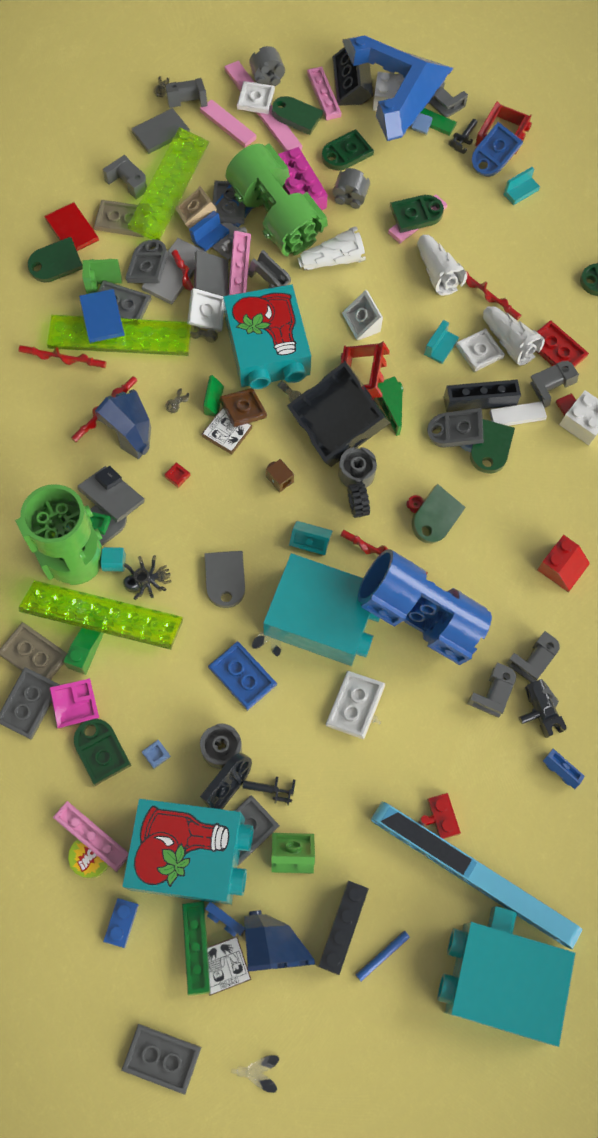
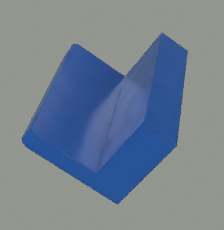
(208, 231)

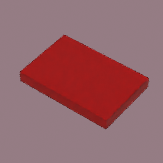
(71, 223)
(560, 346)

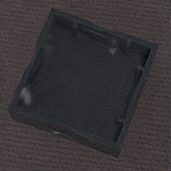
(338, 414)

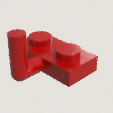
(442, 816)

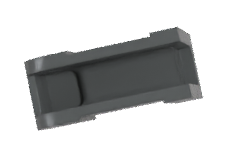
(186, 91)
(446, 104)
(128, 173)
(269, 271)
(552, 378)
(543, 653)
(498, 692)

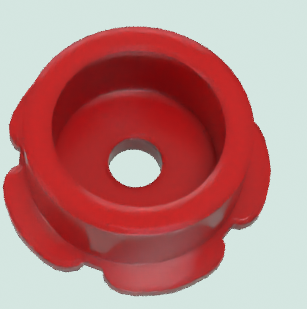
(414, 499)

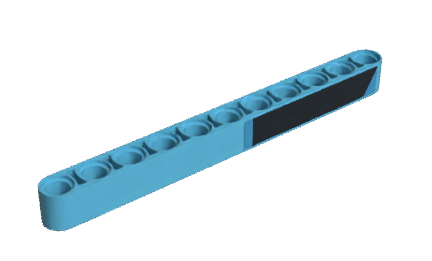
(477, 875)

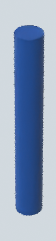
(382, 956)

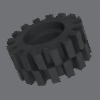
(358, 499)

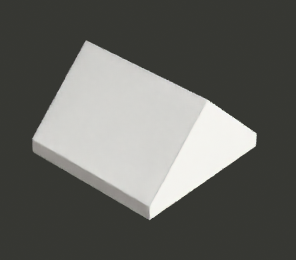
(363, 316)

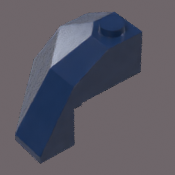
(129, 420)
(273, 944)

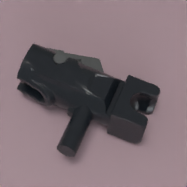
(544, 708)

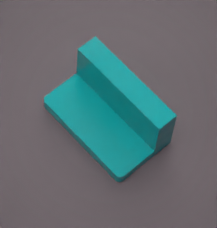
(521, 186)
(441, 343)
(310, 537)

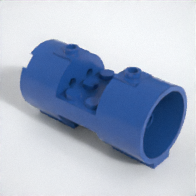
(448, 619)

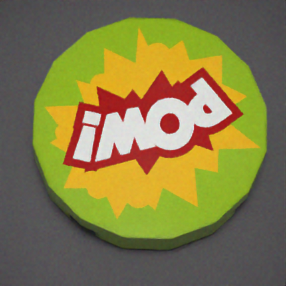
(85, 862)

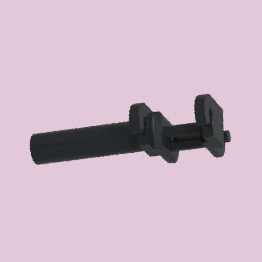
(463, 138)
(270, 789)

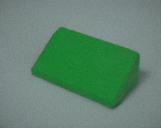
(213, 392)

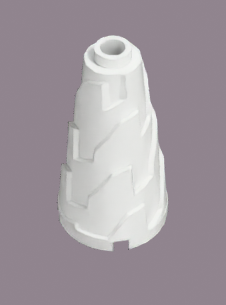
(341, 249)
(441, 266)
(513, 335)

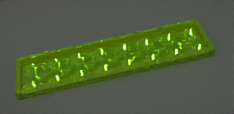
(168, 185)
(140, 336)
(101, 614)

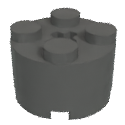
(267, 66)
(351, 188)
(357, 466)
(216, 736)

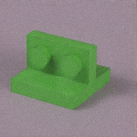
(293, 853)

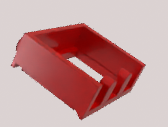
(509, 115)
(376, 350)

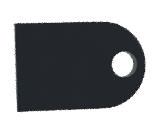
(227, 781)

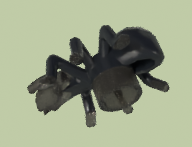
(142, 578)

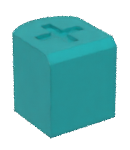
(113, 559)
(502, 919)

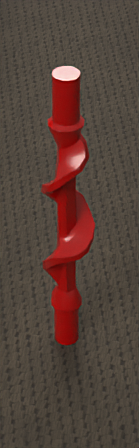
(184, 268)
(489, 297)
(65, 358)
(92, 423)
(365, 547)

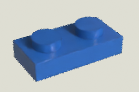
(563, 768)
(217, 914)
(121, 923)

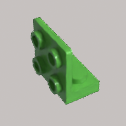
(98, 270)

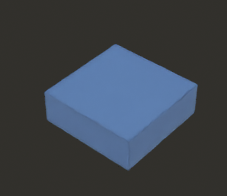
(422, 123)
(156, 754)

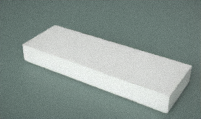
(519, 414)

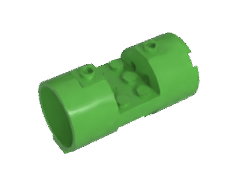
(291, 219)
(61, 534)

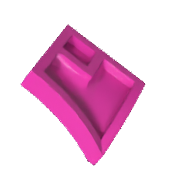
(73, 703)

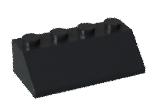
(351, 82)

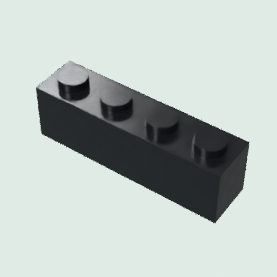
(482, 395)
(343, 928)

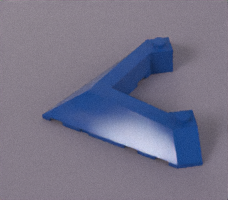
(417, 89)

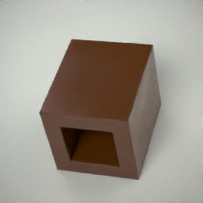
(279, 475)

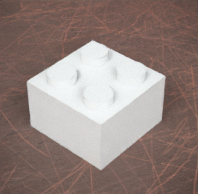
(386, 86)
(582, 418)

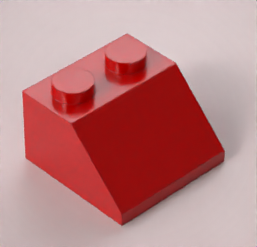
(564, 563)

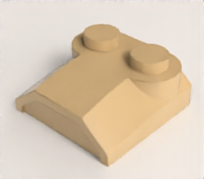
(195, 207)

